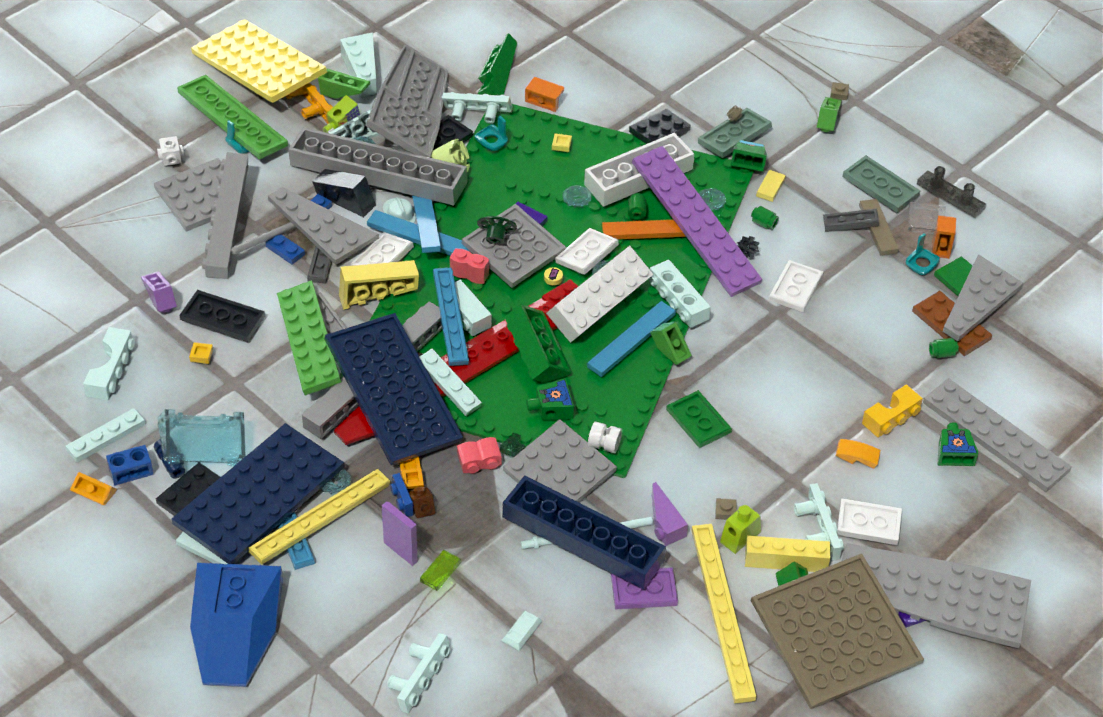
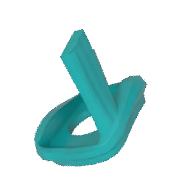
(499, 132)
(231, 141)
(920, 252)

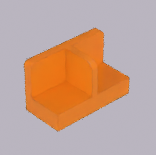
(543, 94)

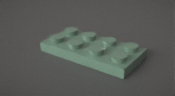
(726, 135)
(881, 183)

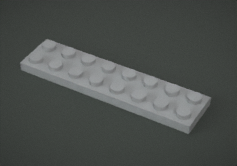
(998, 435)

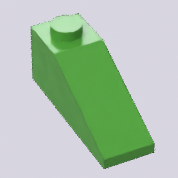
(338, 84)
(828, 114)

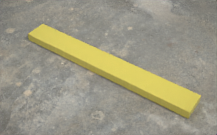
(319, 516)

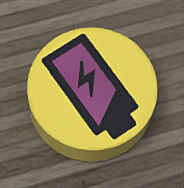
(553, 276)

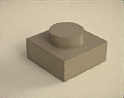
(839, 91)
(725, 508)

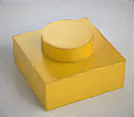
(201, 353)

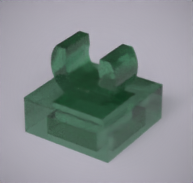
(512, 446)

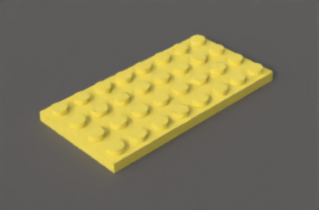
(259, 60)

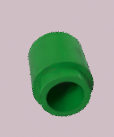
(637, 207)
(764, 217)
(943, 348)

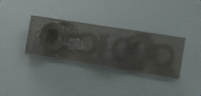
(950, 193)

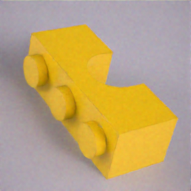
(882, 420)

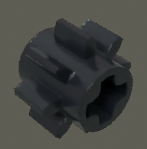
(748, 246)

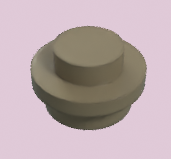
(734, 113)

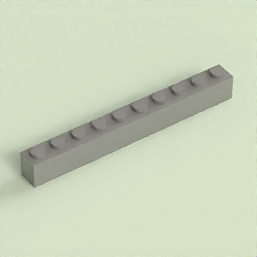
(340, 400)

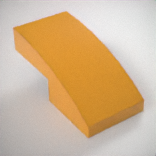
(853, 450)
(411, 473)

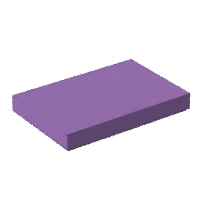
(399, 533)
(658, 592)

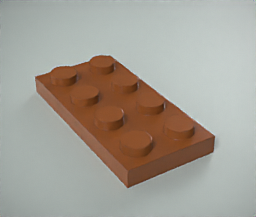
(935, 312)

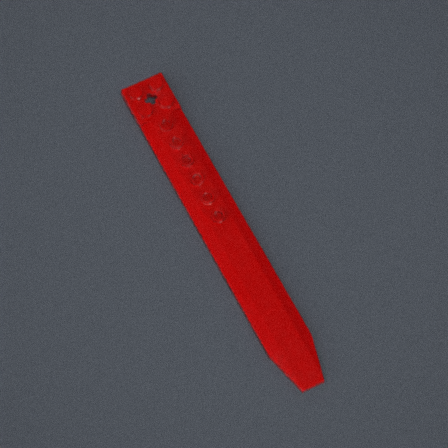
(483, 353)

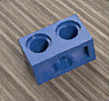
(129, 465)

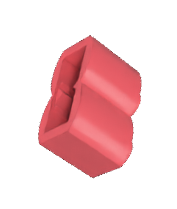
(469, 266)
(479, 455)

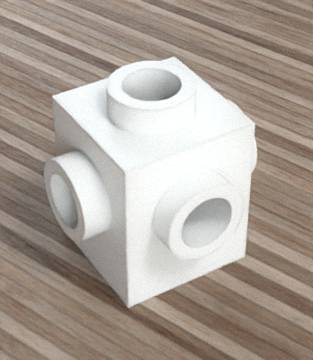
(170, 151)

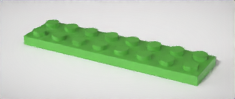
(222, 106)
(306, 337)

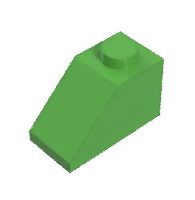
(671, 342)

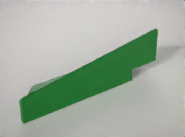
(497, 67)

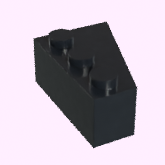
(345, 190)

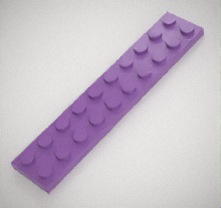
(697, 221)

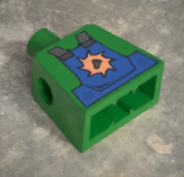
(552, 401)
(956, 447)

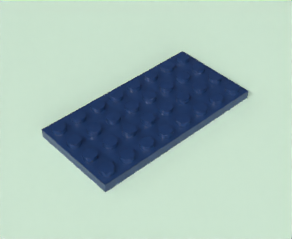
(393, 388)
(257, 493)

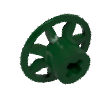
(496, 231)

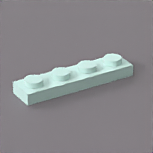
(450, 383)
(105, 435)

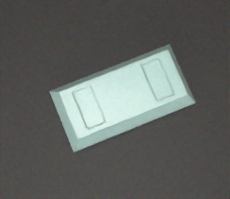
(521, 630)

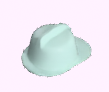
(400, 208)

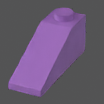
(159, 291)
(667, 520)

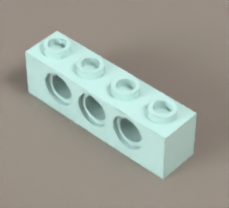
(679, 293)

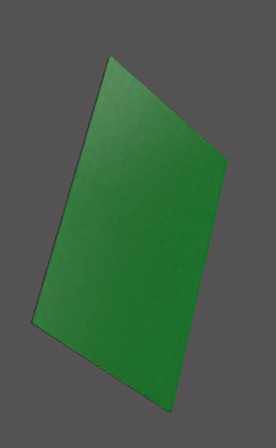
(536, 176)

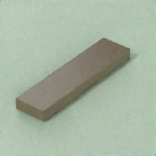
(881, 234)

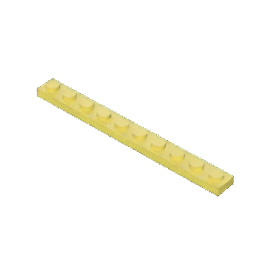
(723, 614)

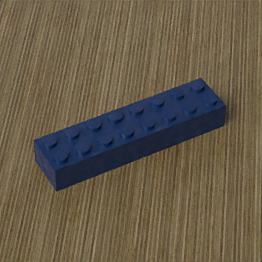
(584, 532)

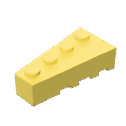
(376, 281)

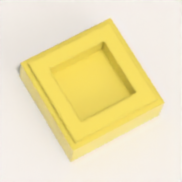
(561, 142)

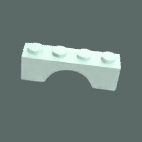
(102, 380)

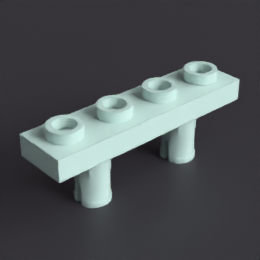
(484, 102)
(823, 515)
(419, 681)

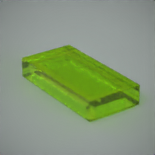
(440, 570)

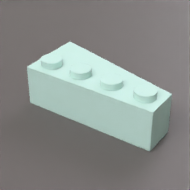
(360, 59)

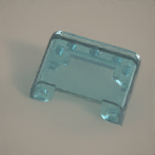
(202, 438)

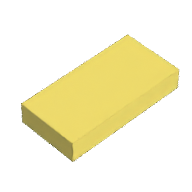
(770, 185)

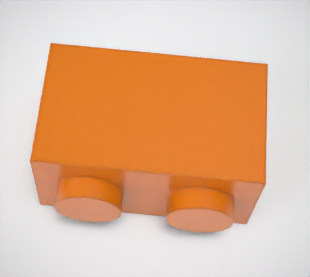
(944, 236)

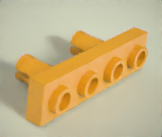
(317, 102)

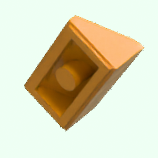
(92, 489)

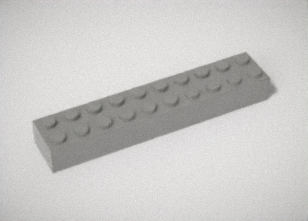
(381, 165)

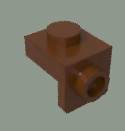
(422, 502)

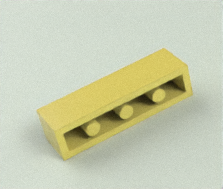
(780, 552)

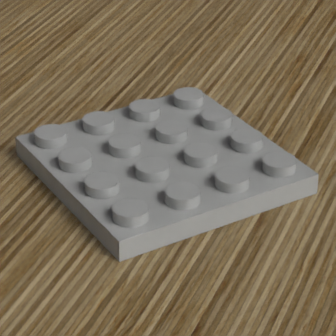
(193, 193)
(522, 250)
(562, 463)

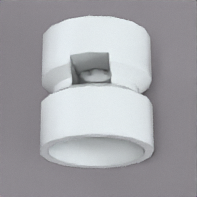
(605, 437)

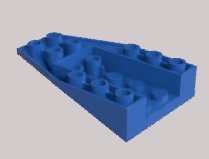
(233, 619)

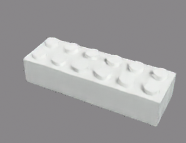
(620, 178)
(599, 294)

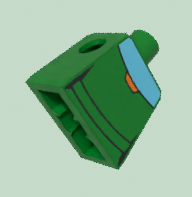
(749, 155)

